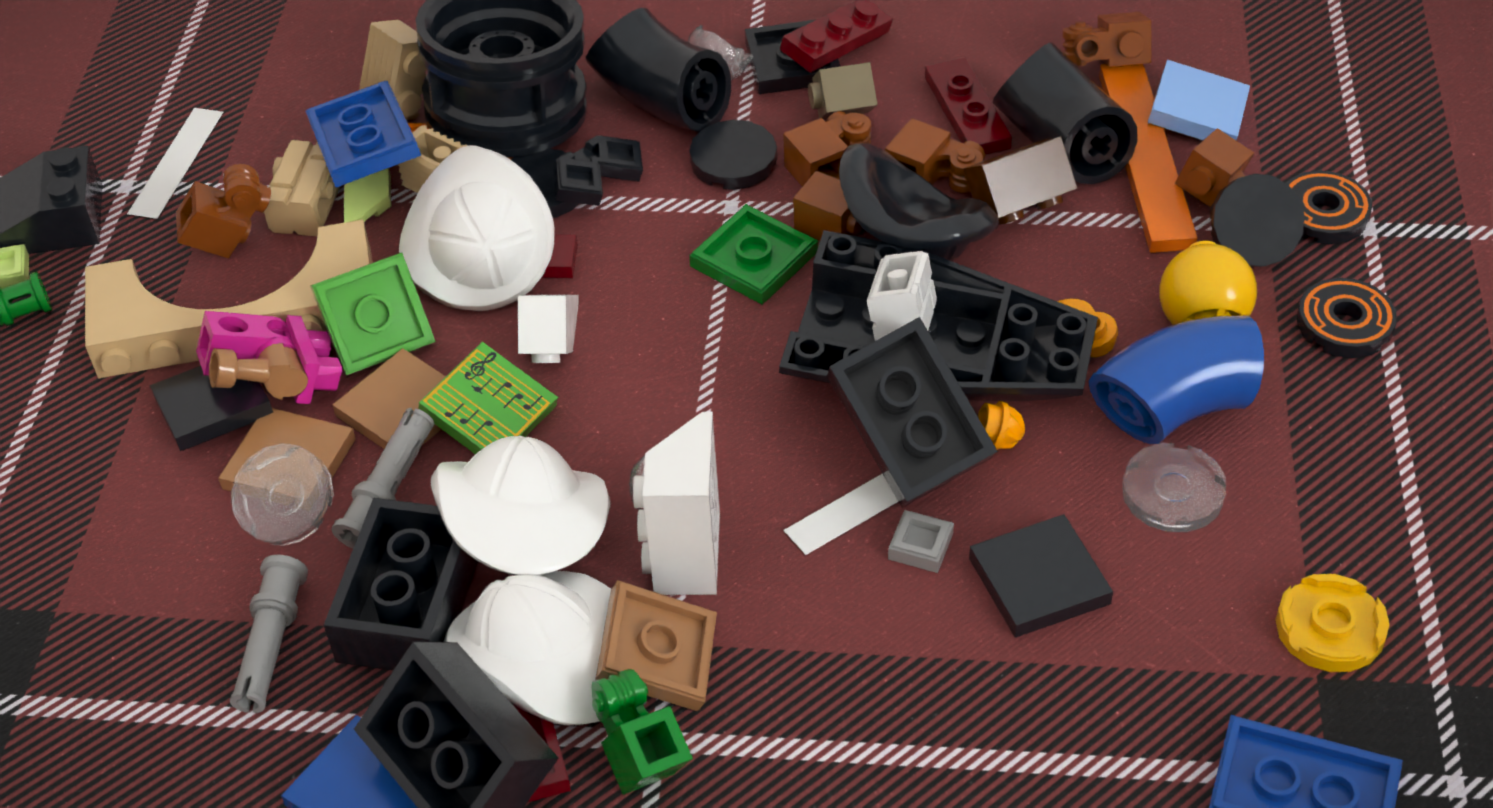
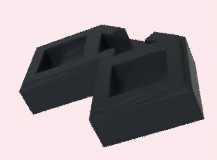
(580, 173)

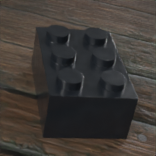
(911, 412)
(398, 586)
(453, 733)

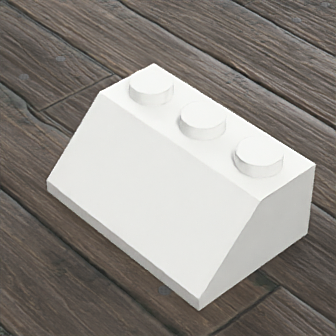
(680, 511)

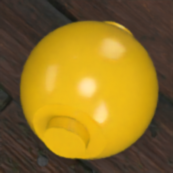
(1207, 283)

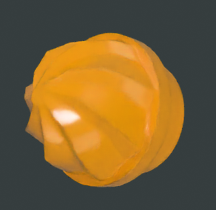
(1002, 424)

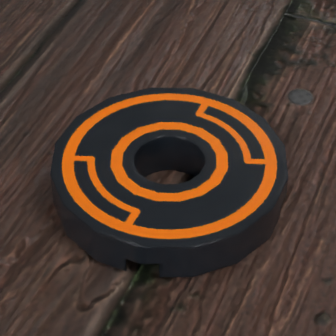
(1344, 195)
(1348, 297)

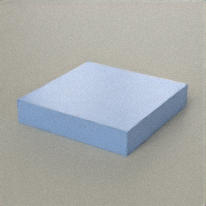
(1198, 102)

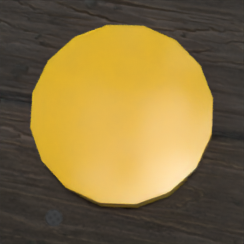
(1332, 623)

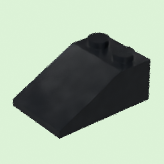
(52, 202)

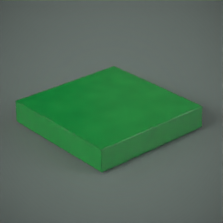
(753, 254)

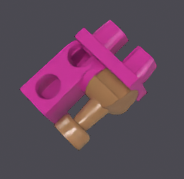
(268, 352)

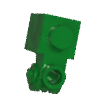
(638, 744)

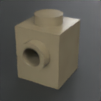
(843, 89)

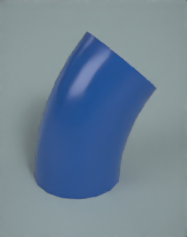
(1181, 375)

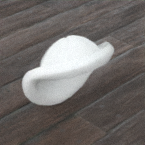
(477, 232)
(521, 507)
(539, 641)

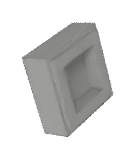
(920, 541)

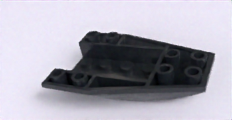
(990, 332)

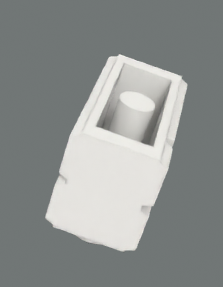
(901, 292)

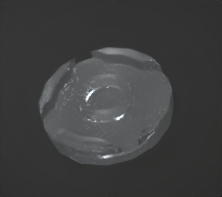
(1174, 487)
(281, 494)

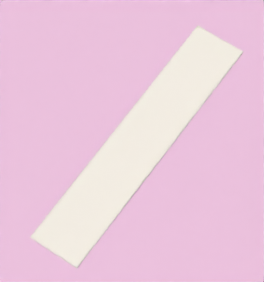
(175, 163)
(842, 515)

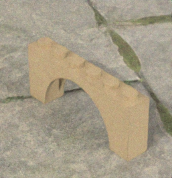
(139, 332)

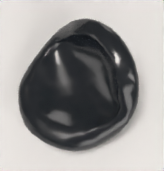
(906, 208)

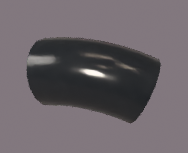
(662, 71)
(1056, 99)

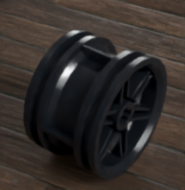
(503, 72)

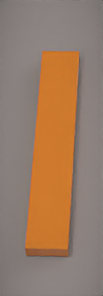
(1151, 168)

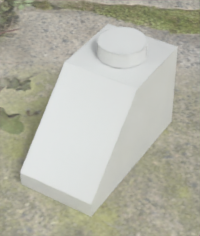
(546, 326)

